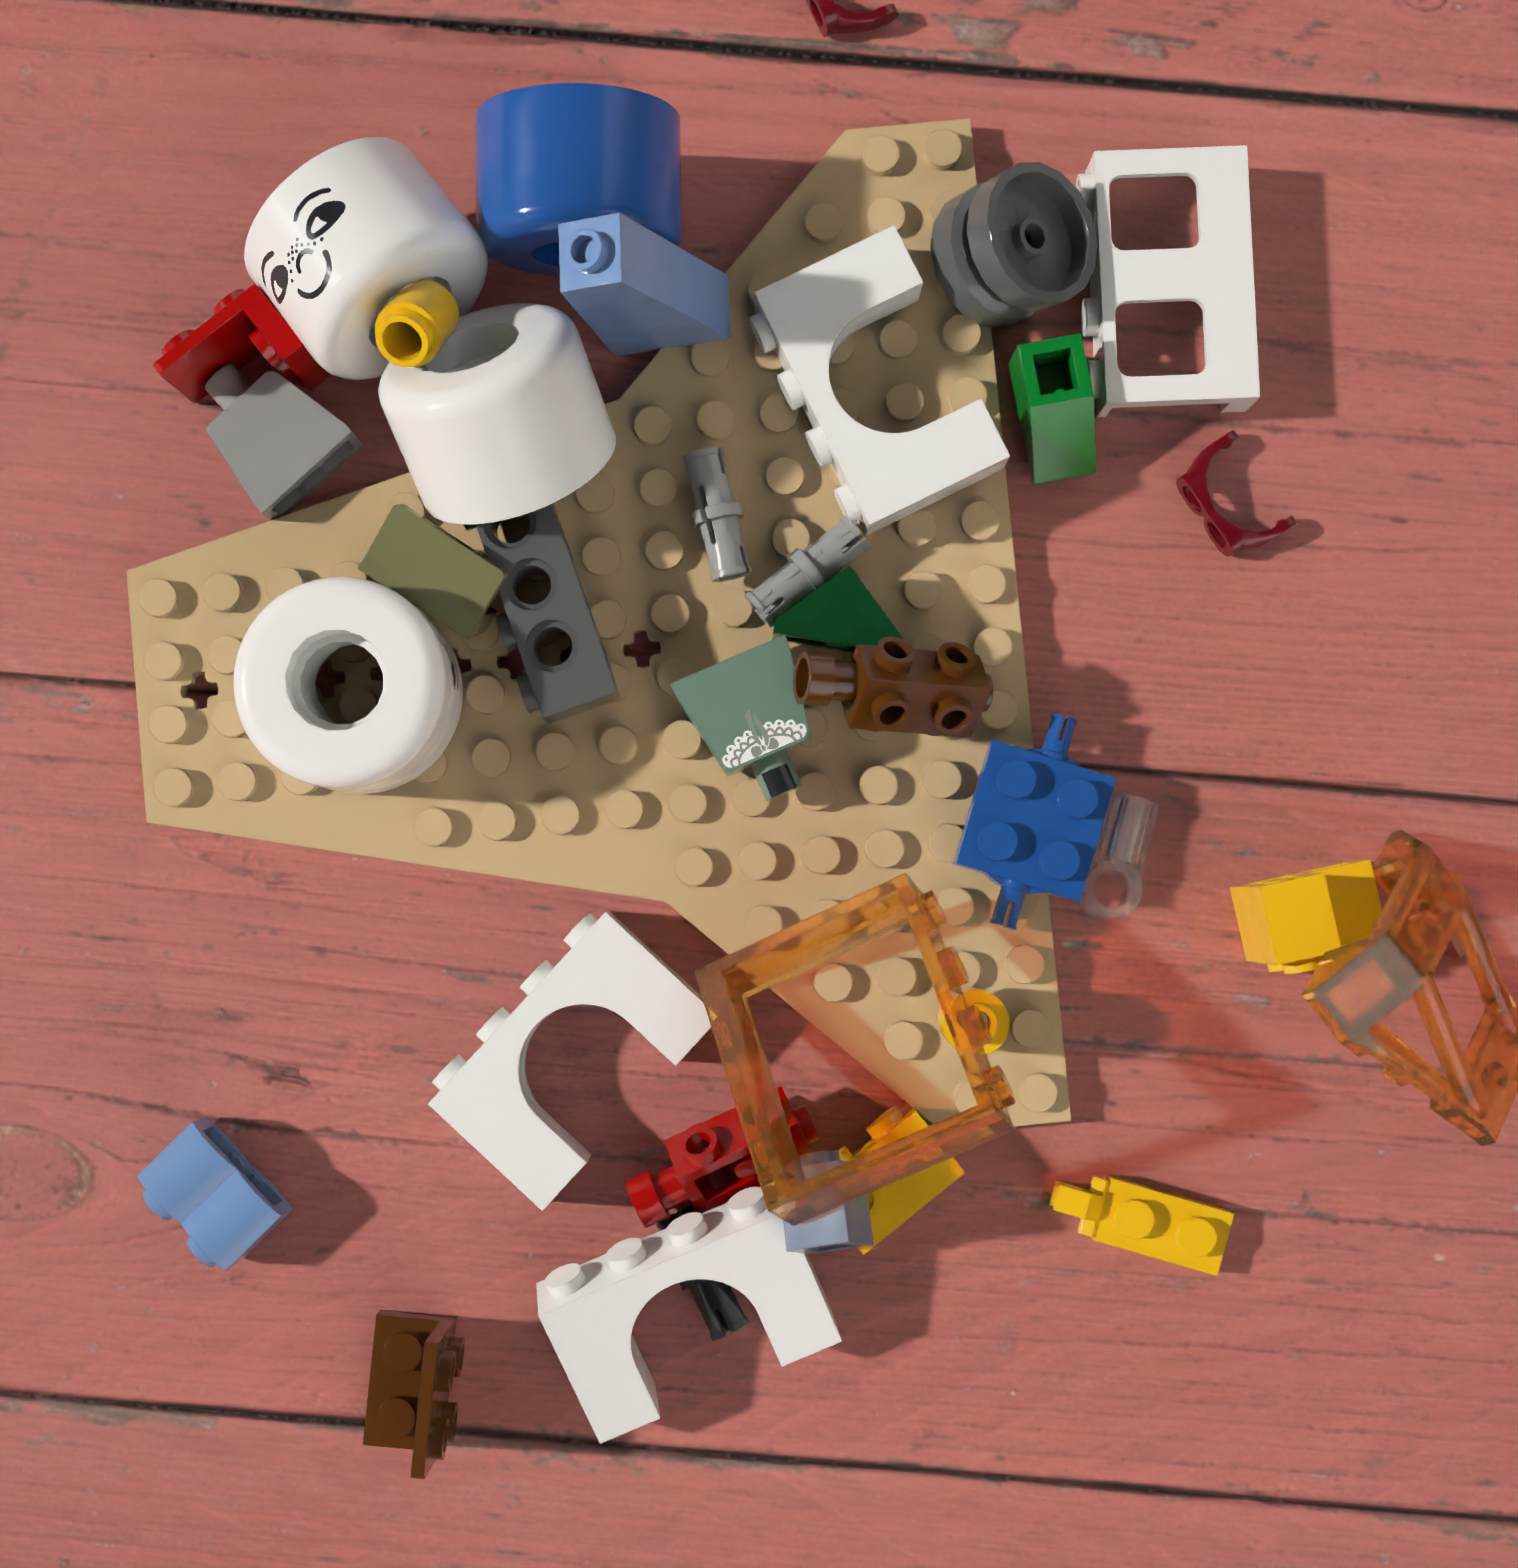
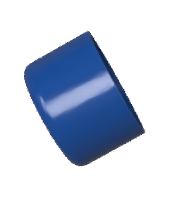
(572, 157)

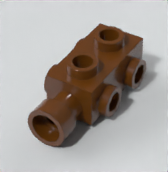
(899, 687)

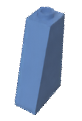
(640, 287)

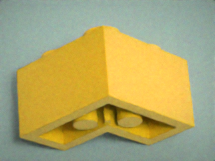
(1305, 914)

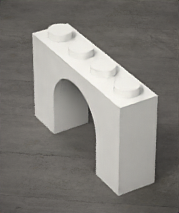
(878, 471)
(490, 1092)
(595, 1304)

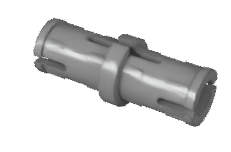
(717, 514)
(807, 570)

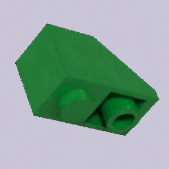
(1055, 408)

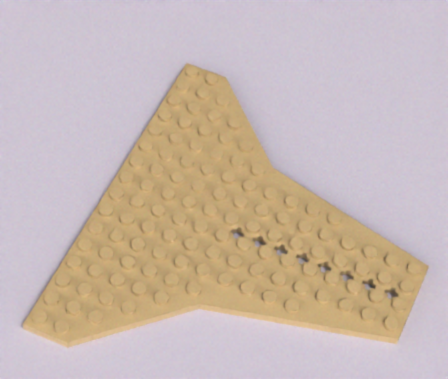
(630, 788)

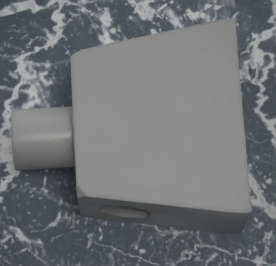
(276, 438)

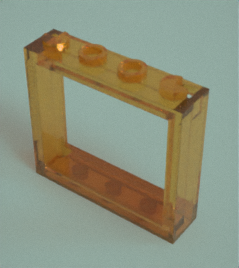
(800, 947)

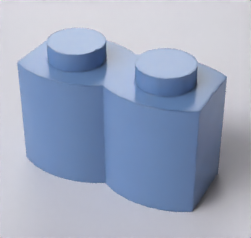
(213, 1194)

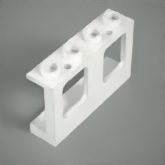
(1212, 274)

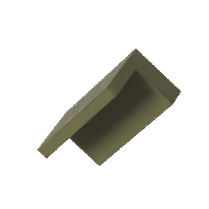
(434, 571)

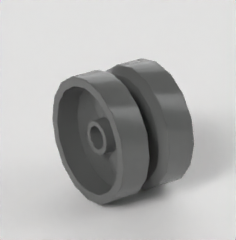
(1014, 245)

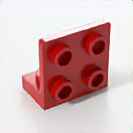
(239, 331)

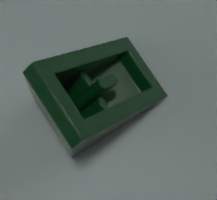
(836, 617)

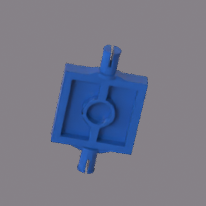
(1034, 821)

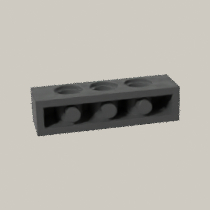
(586, 675)

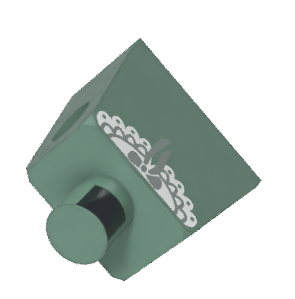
(749, 714)

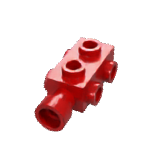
(707, 1158)

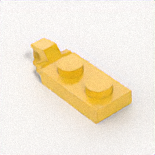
(1147, 1221)

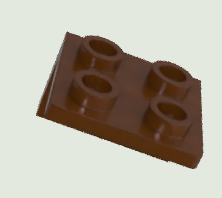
(411, 1385)

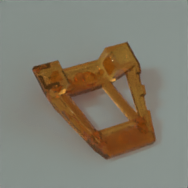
(1396, 961)

